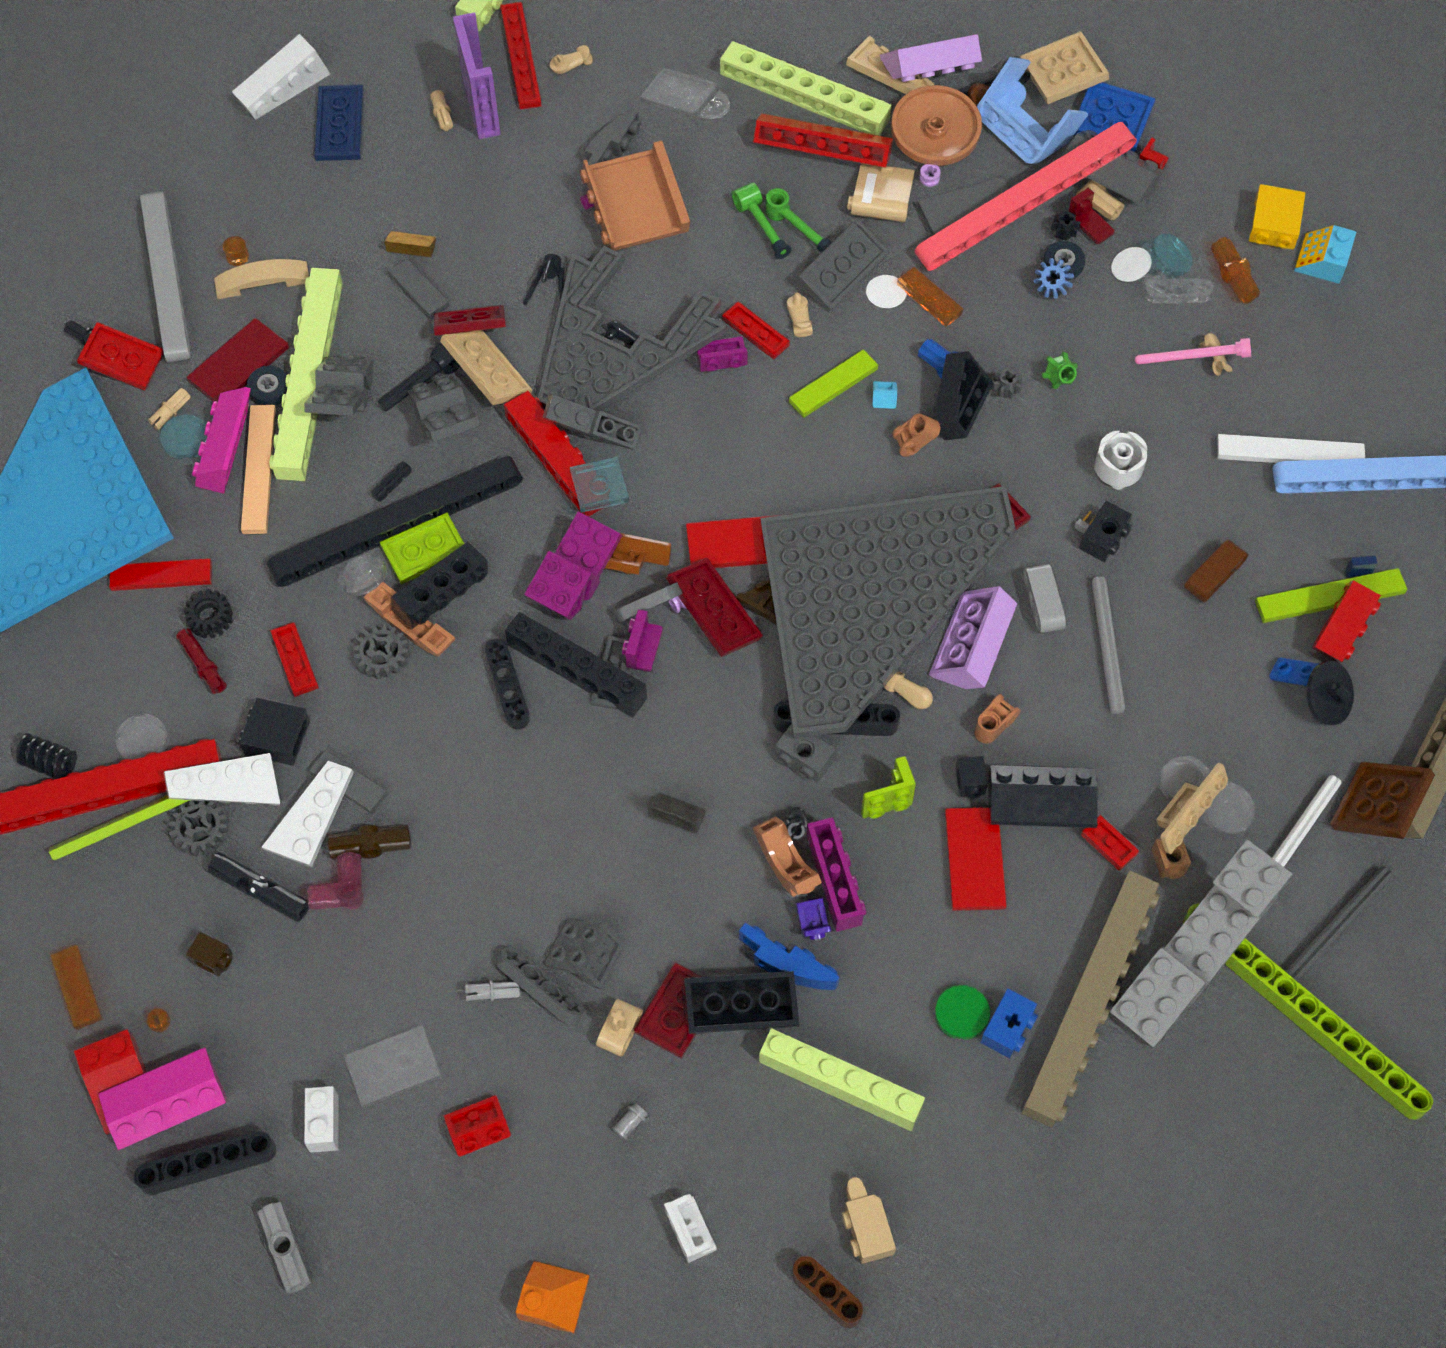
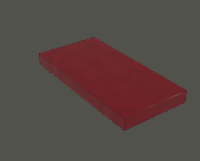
(237, 359)
(715, 607)

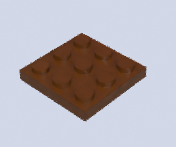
(1382, 799)

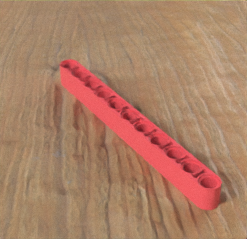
(1025, 196)

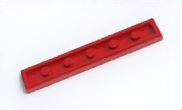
(520, 55)

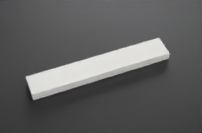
(1283, 449)

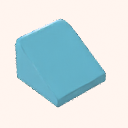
(884, 394)

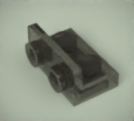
(676, 812)

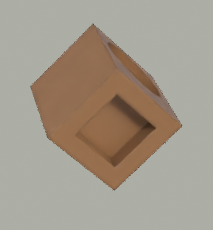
(1167, 868)

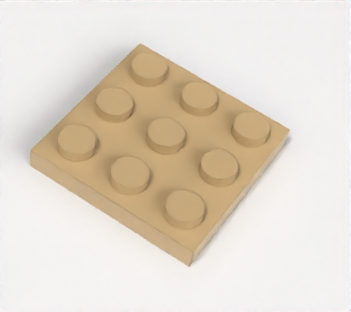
(1065, 67)

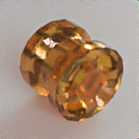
(236, 251)

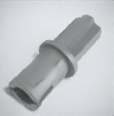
(492, 990)

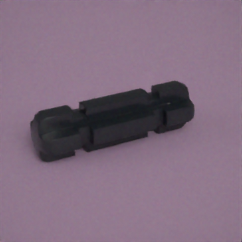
(391, 481)

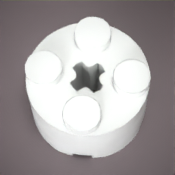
(1121, 459)

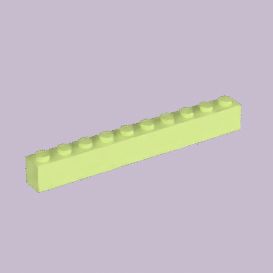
(311, 348)

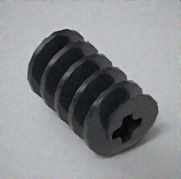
(45, 757)

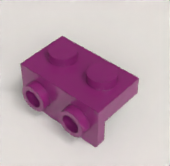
(723, 354)
(643, 642)

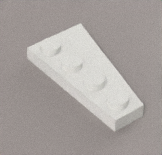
(235, 780)
(308, 821)

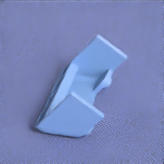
(1015, 127)

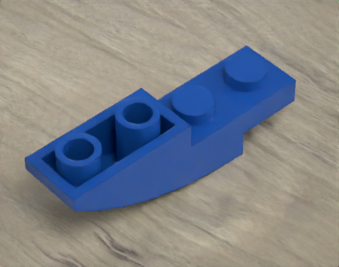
(774, 958)

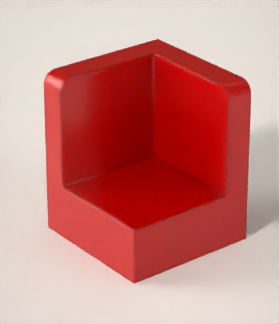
(1149, 154)

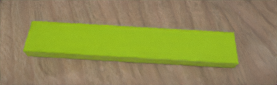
(1324, 596)
(113, 826)

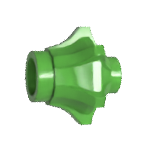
(1060, 370)

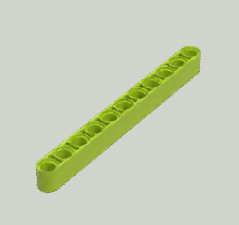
(1333, 1041)

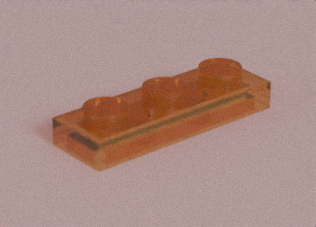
(930, 296)
(76, 987)

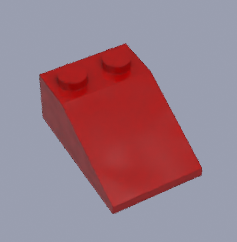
(109, 1064)

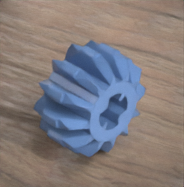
(1060, 283)

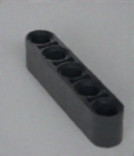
(872, 727)
(191, 1161)

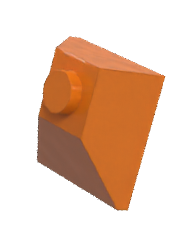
(552, 1297)

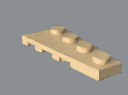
(868, 61)

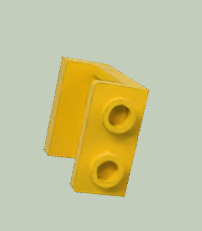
(1277, 216)

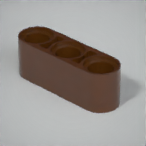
(1216, 571)
(833, 1305)

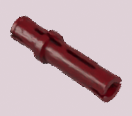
(206, 668)

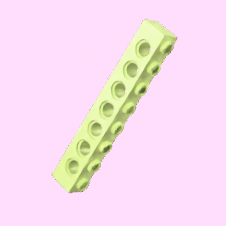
(805, 89)

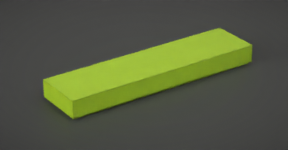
(833, 383)

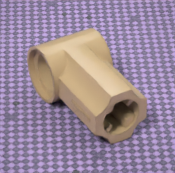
(1103, 201)

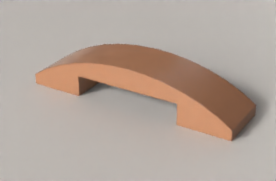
(426, 636)

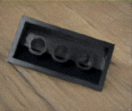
(1043, 796)
(740, 1002)

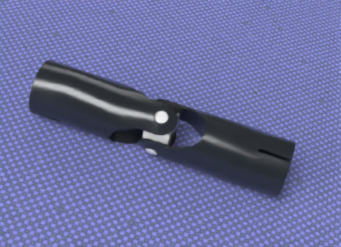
(261, 888)

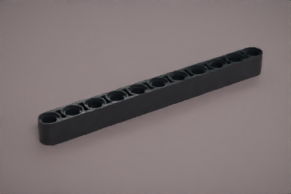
(370, 530)

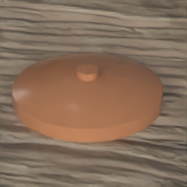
(936, 125)

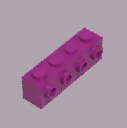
(834, 871)

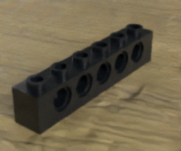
(576, 664)

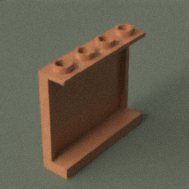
(636, 198)

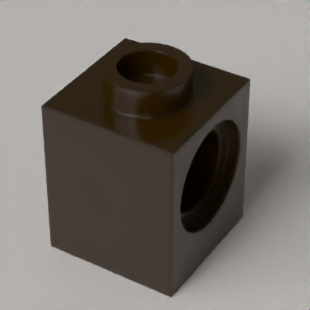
(210, 954)

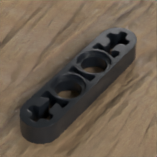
(508, 683)

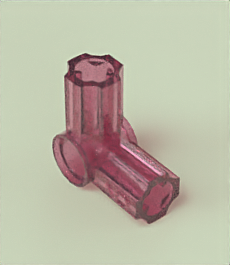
(332, 894)

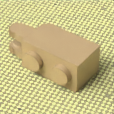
(867, 1223)

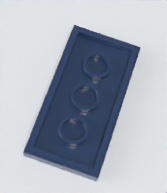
(339, 122)

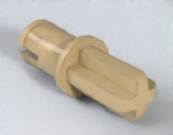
(441, 110)
(169, 408)

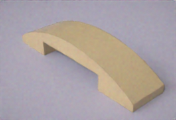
(260, 273)

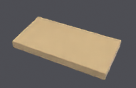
(485, 365)

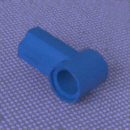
(934, 355)

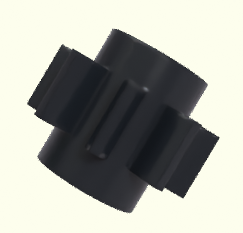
(1065, 225)

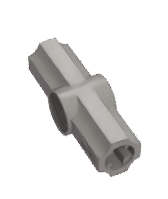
(289, 1263)

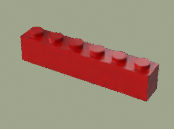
(823, 140)
(546, 442)

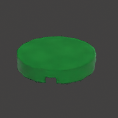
(962, 1012)

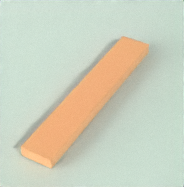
(258, 470)

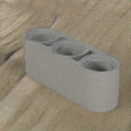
(1044, 598)

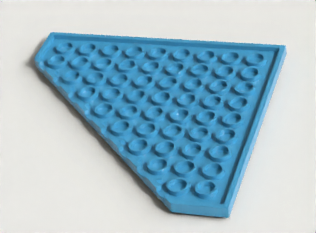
(70, 502)

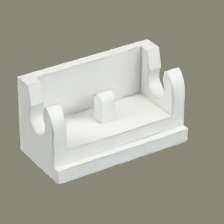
(689, 1228)

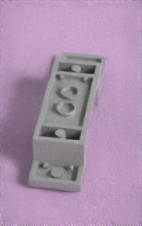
(1202, 944)

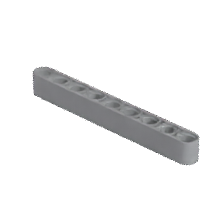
(165, 277)

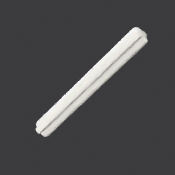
(1307, 820)

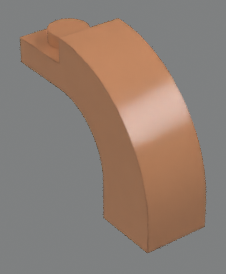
(784, 858)

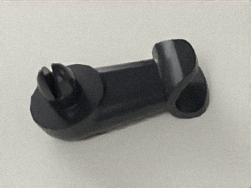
(621, 332)

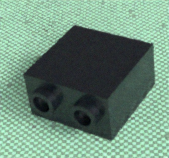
(274, 730)

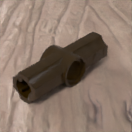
(370, 841)

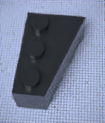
(960, 395)

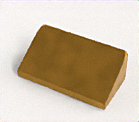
(410, 244)

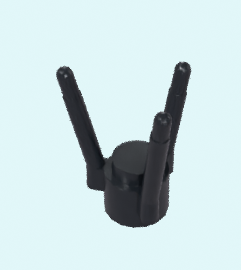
(549, 269)

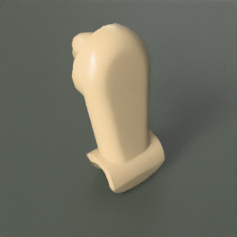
(563, 63)
(799, 313)
(1219, 361)
(916, 695)

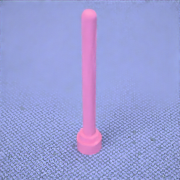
(1241, 348)

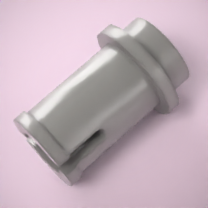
(630, 1121)

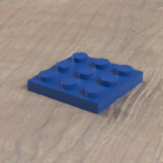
(1111, 105)

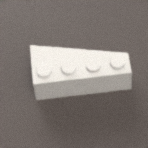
(281, 78)

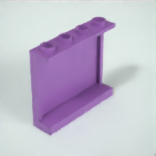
(476, 79)

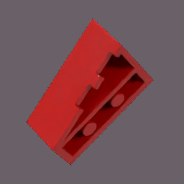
(1347, 621)

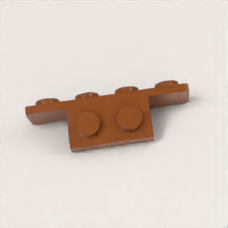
(635, 550)

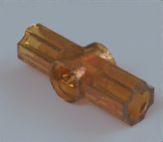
(1235, 270)

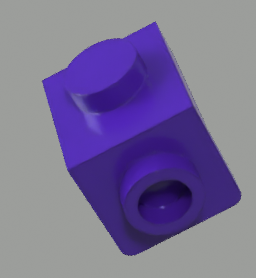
(813, 918)

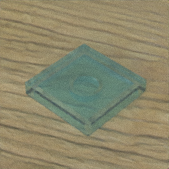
(599, 484)

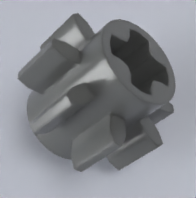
(1007, 383)

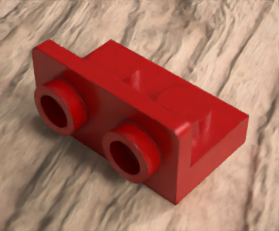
(477, 1126)

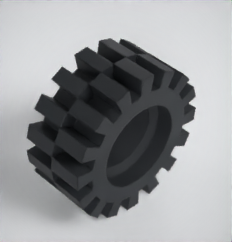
(212, 625)

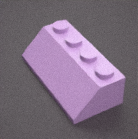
(933, 57)
(974, 638)

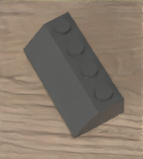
(1125, 174)

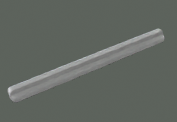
(1108, 645)

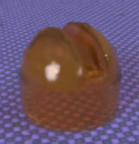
(164, 1020)

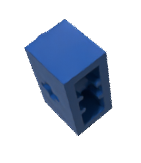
(1015, 1009)

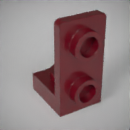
(1090, 221)

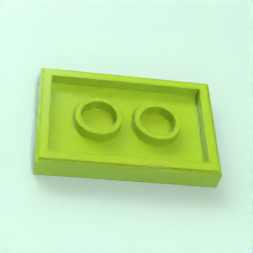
(421, 547)

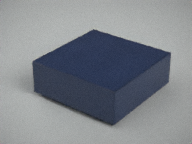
(1361, 566)

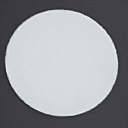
(1131, 264)
(885, 292)

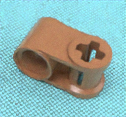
(916, 434)
(998, 716)

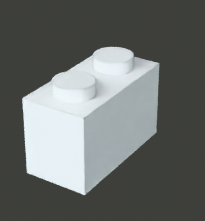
(321, 1119)

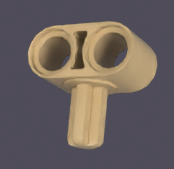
(619, 1027)

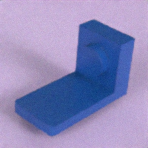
(1292, 671)

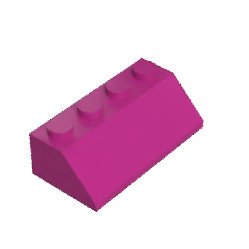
(222, 440)
(162, 1098)

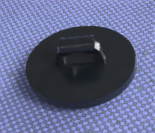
(1330, 693)

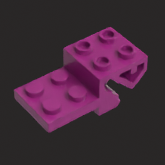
(575, 567)

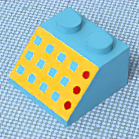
(1326, 253)

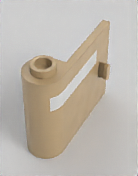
(882, 192)

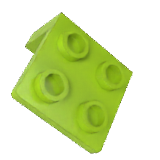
(894, 797)

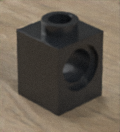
(971, 777)

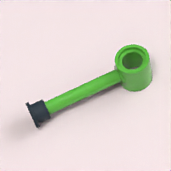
(748, 199)
(778, 209)

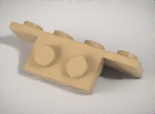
(1188, 806)

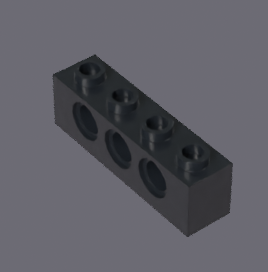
(407, 602)

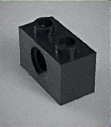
(1109, 519)

